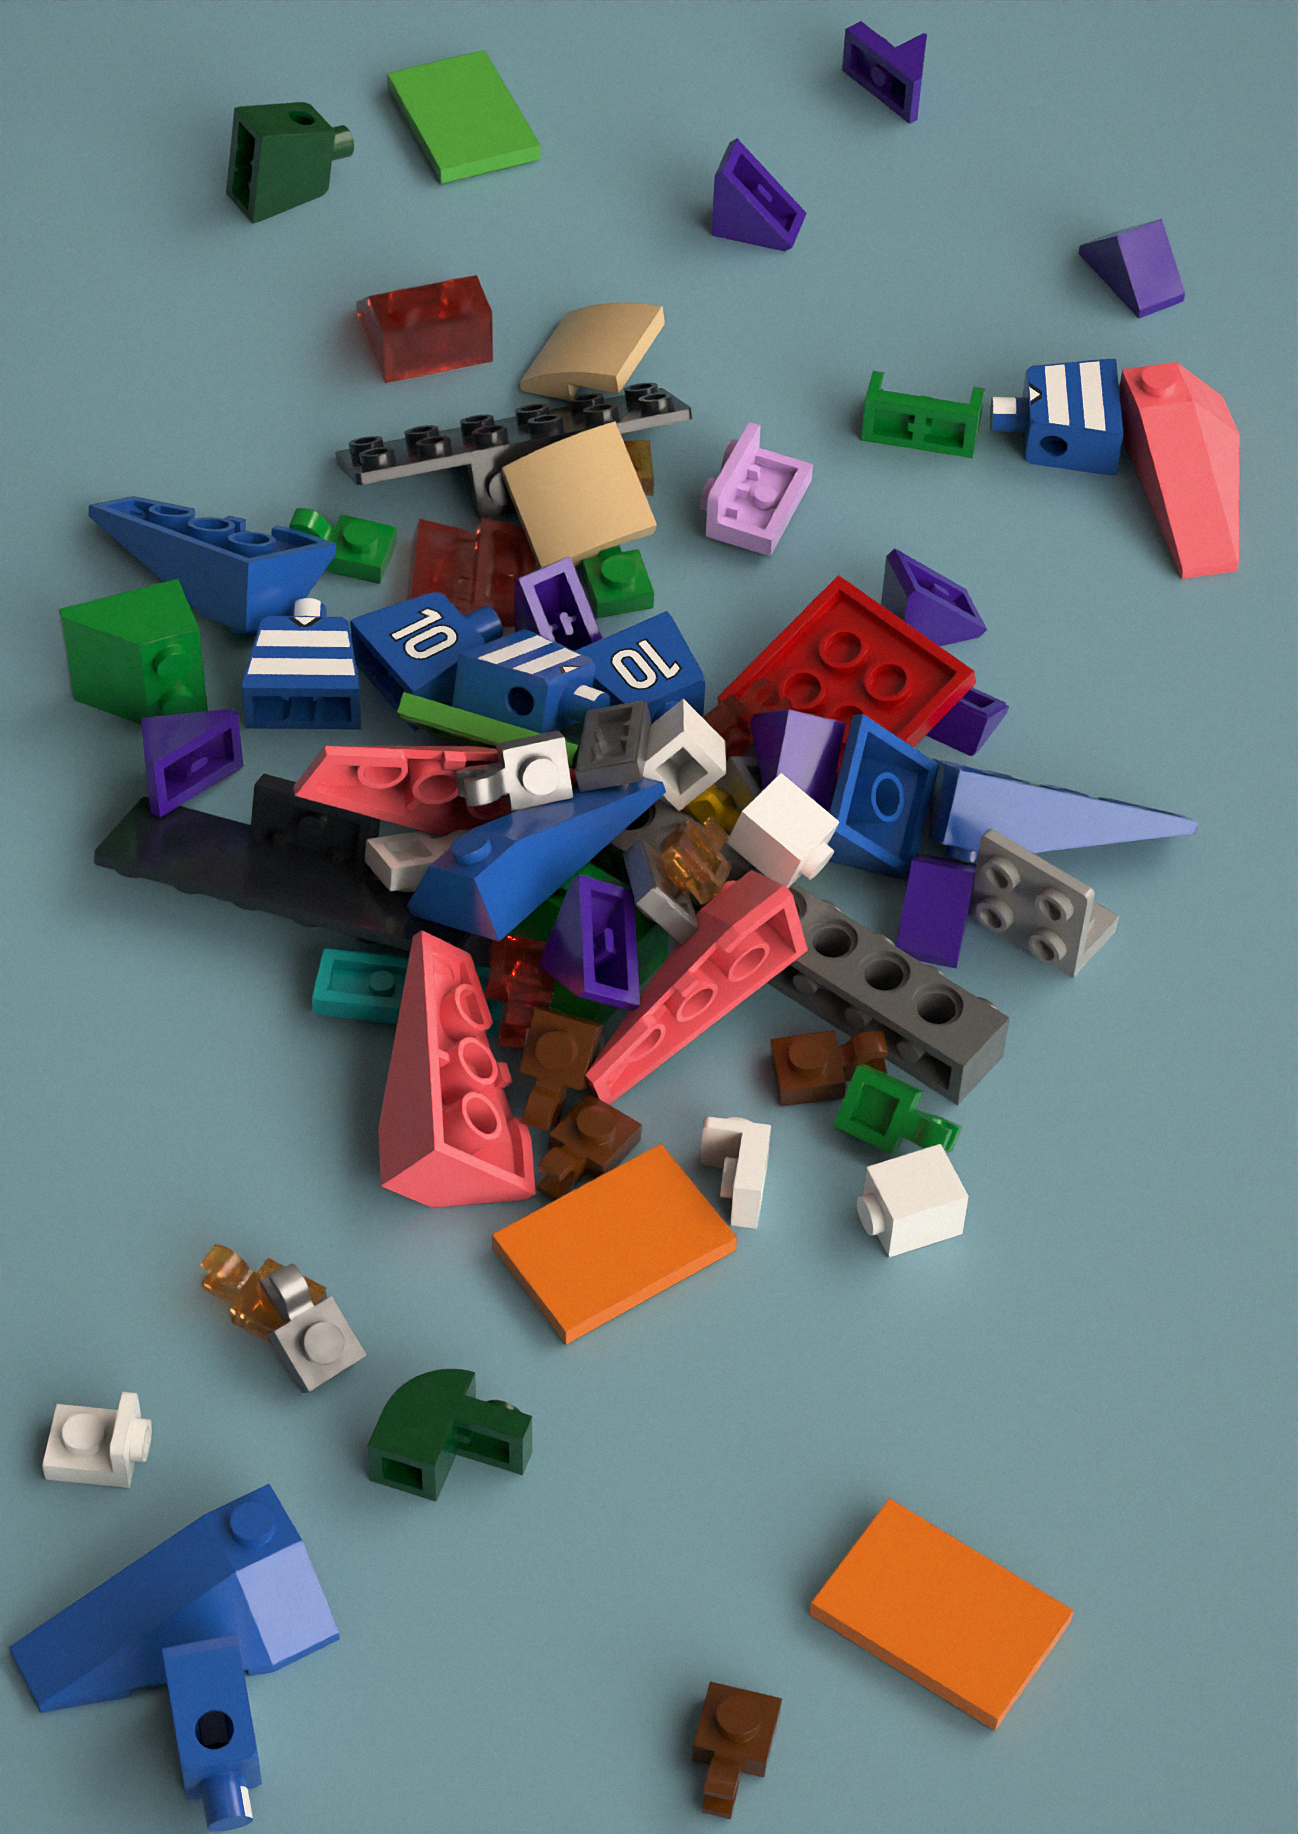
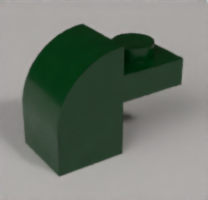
(435, 1421)

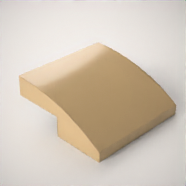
(594, 349)
(579, 496)

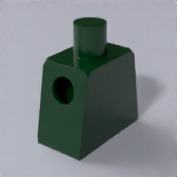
(281, 157)

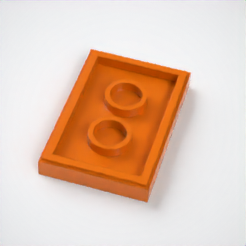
(613, 1243)
(941, 1613)

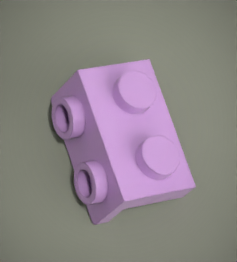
(753, 494)

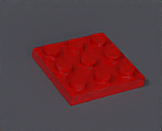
(857, 659)

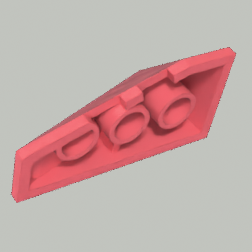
(1186, 464)
(402, 785)
(739, 946)
(445, 1105)

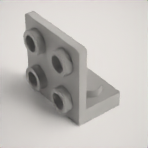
(1038, 905)

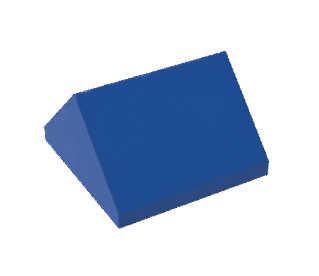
(880, 800)

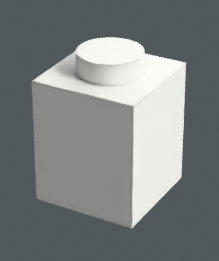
(684, 754)
(784, 833)
(913, 1201)

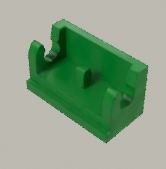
(921, 420)

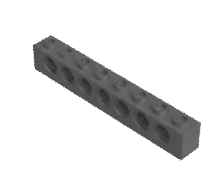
(859, 978)

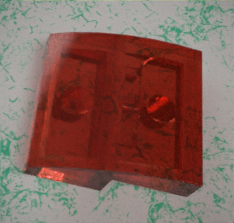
(470, 565)

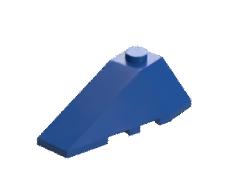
(220, 565)
(519, 860)
(215, 1578)

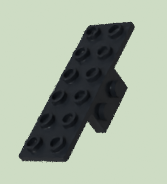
(492, 444)
(290, 862)

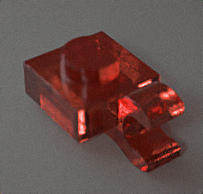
(733, 716)
(520, 982)

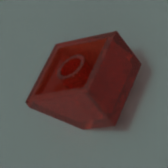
(428, 328)

